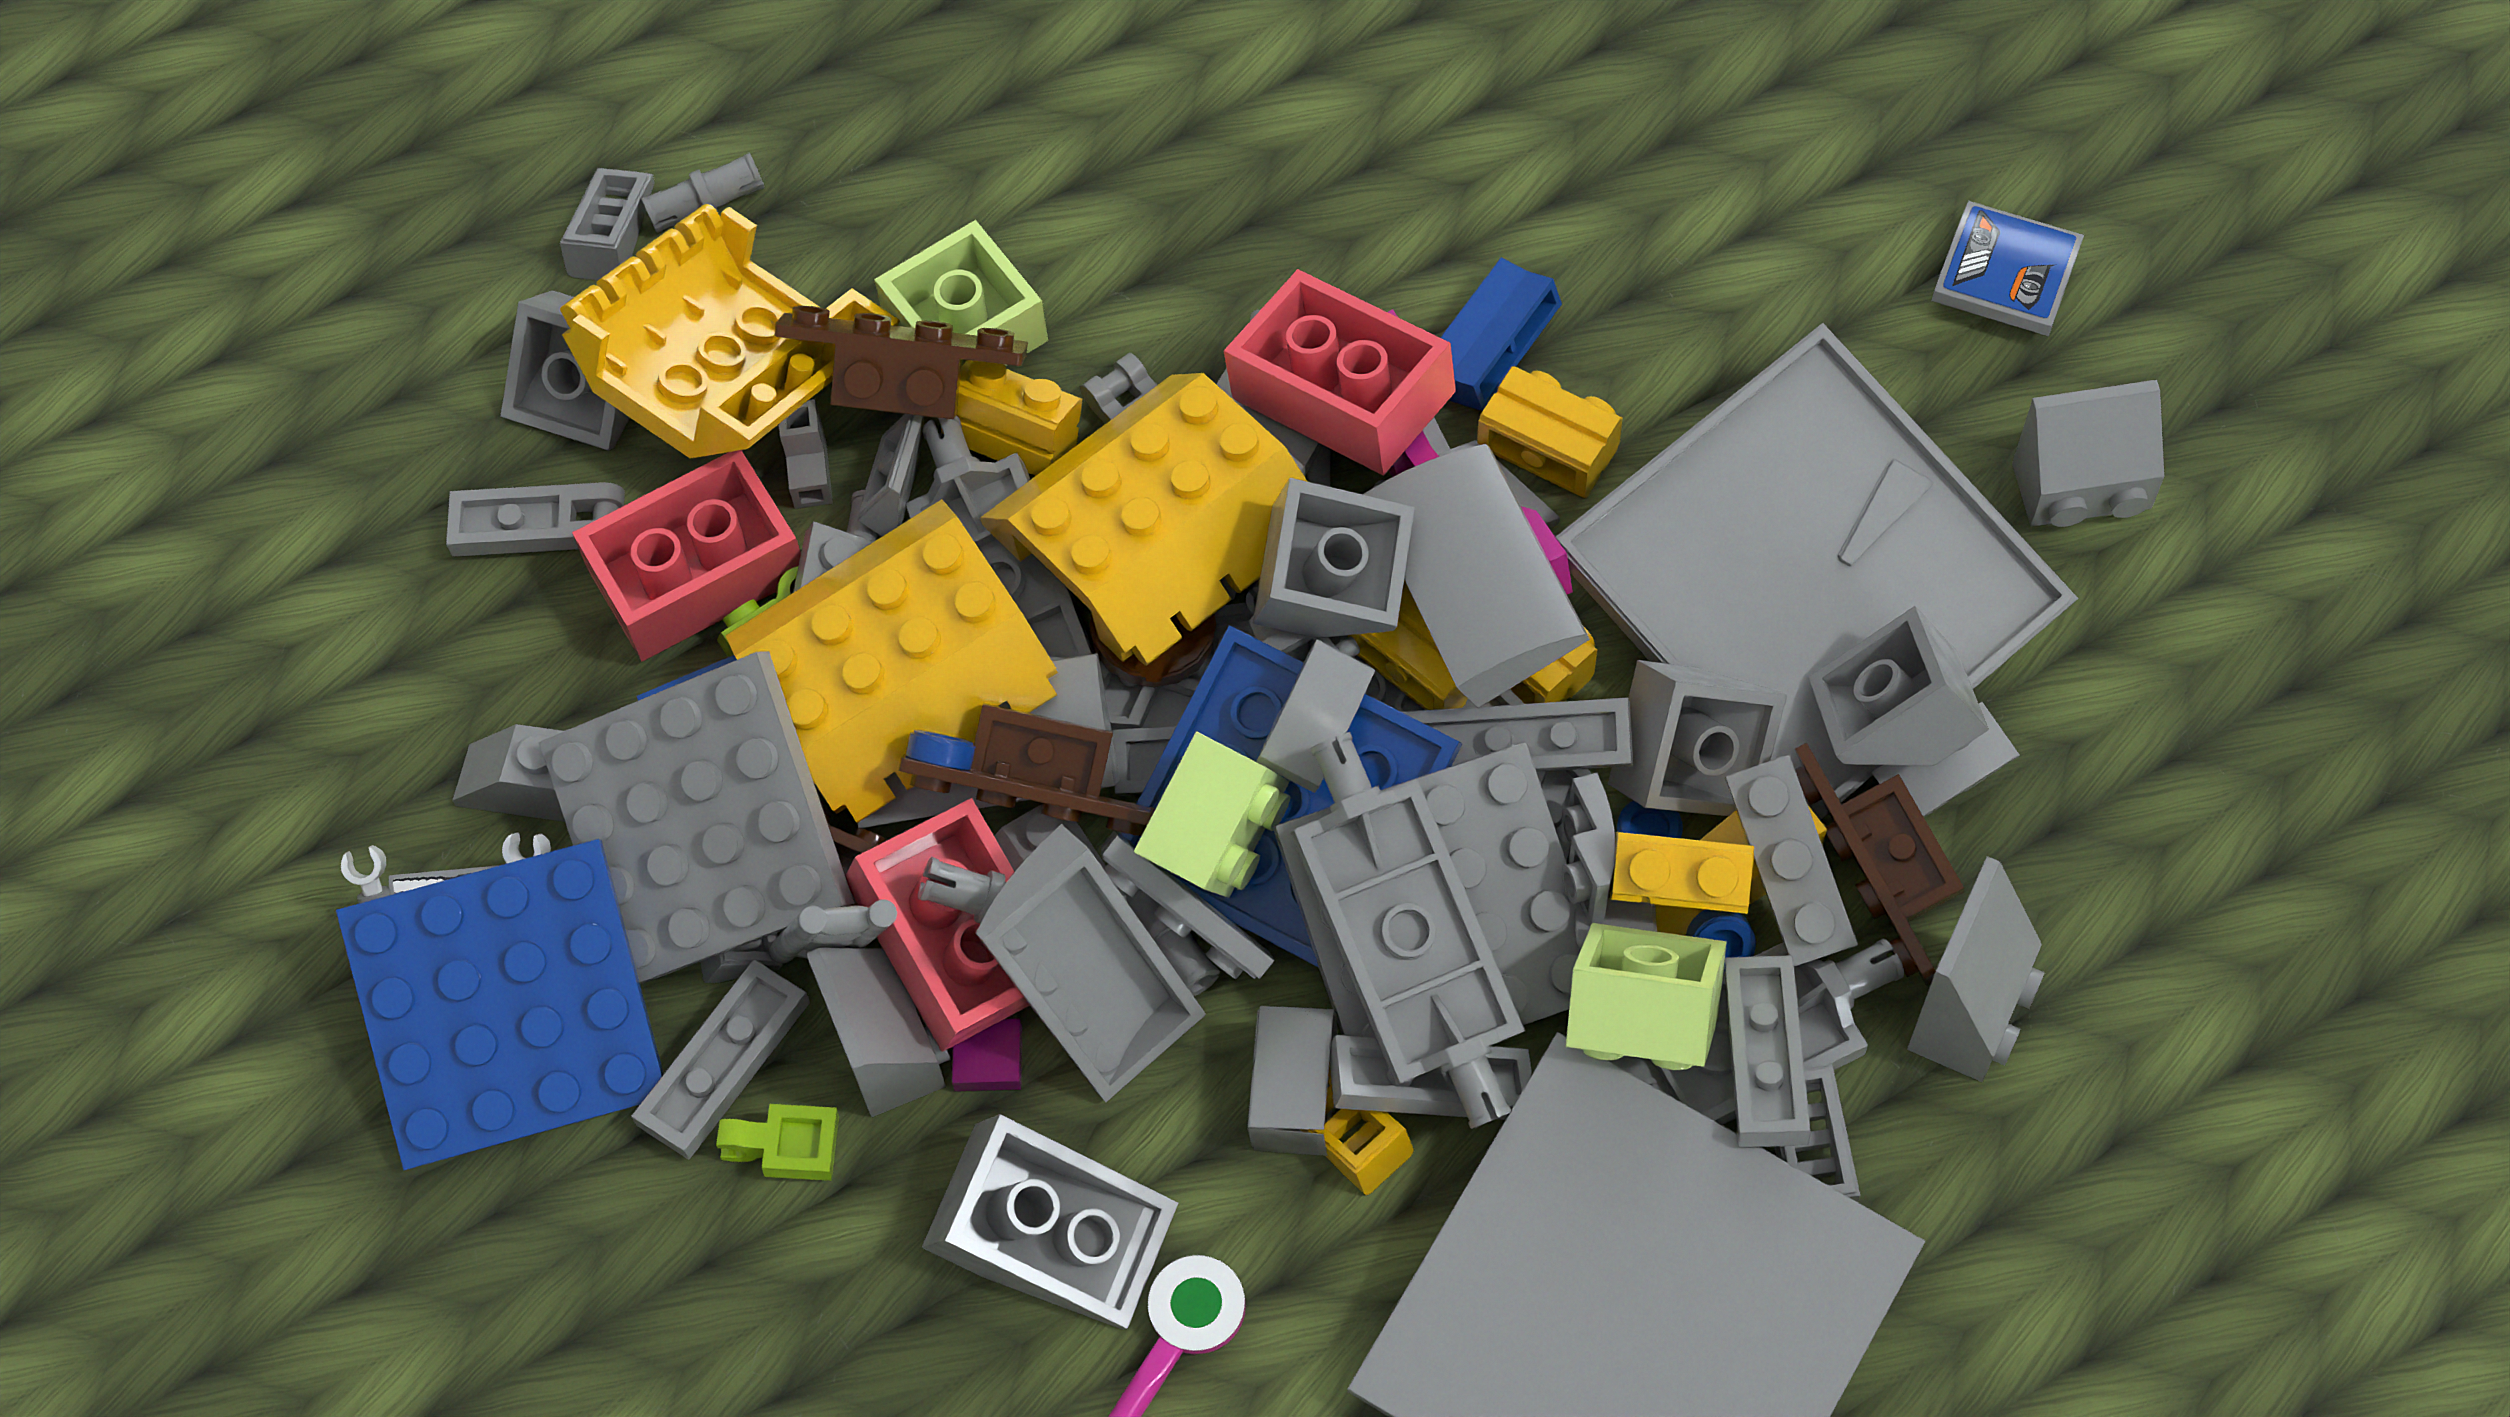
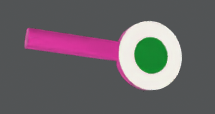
(1194, 1310)

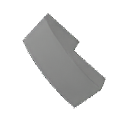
(1315, 711)
(1958, 772)
(1592, 850)

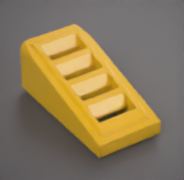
(1369, 1153)

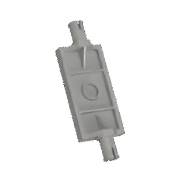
(970, 492)
(1407, 931)
(1826, 1028)

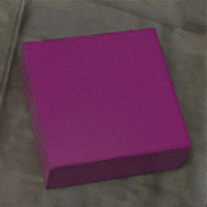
(989, 1059)

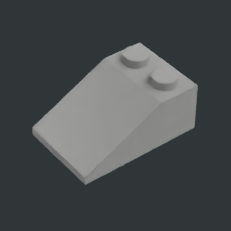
(1980, 980)
(1050, 1222)

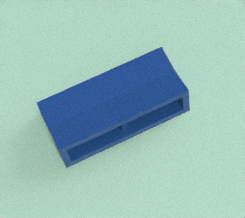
(1498, 329)

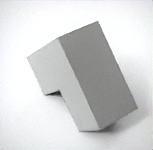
(806, 457)

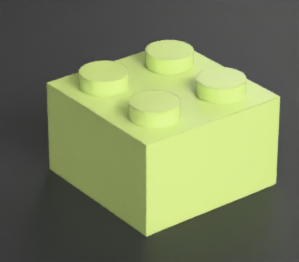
(966, 285)
(1214, 817)
(1646, 996)

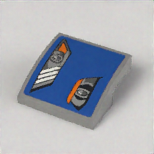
(2007, 268)

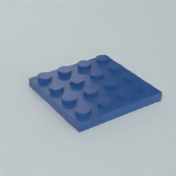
(1237, 708)
(501, 1003)

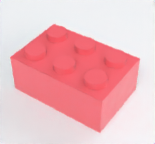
(1340, 371)
(688, 553)
(933, 945)

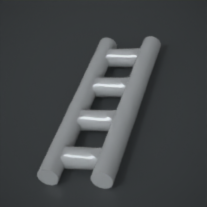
(832, 929)

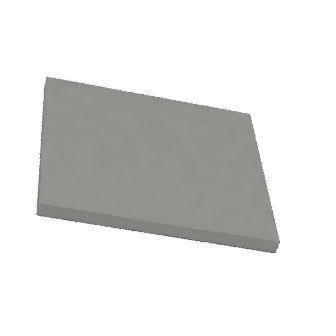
(1737, 531)
(1634, 1270)

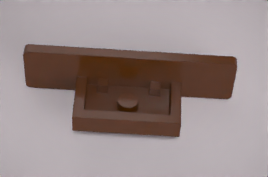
(898, 365)
(1038, 762)
(1894, 851)

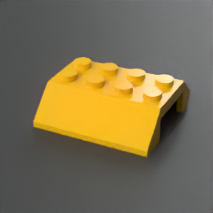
(691, 339)
(1154, 513)
(894, 646)

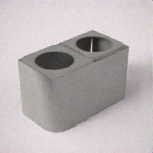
(1290, 1079)

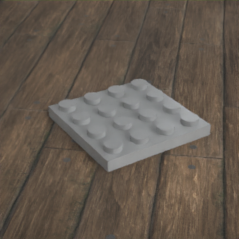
(700, 814)
(1511, 872)

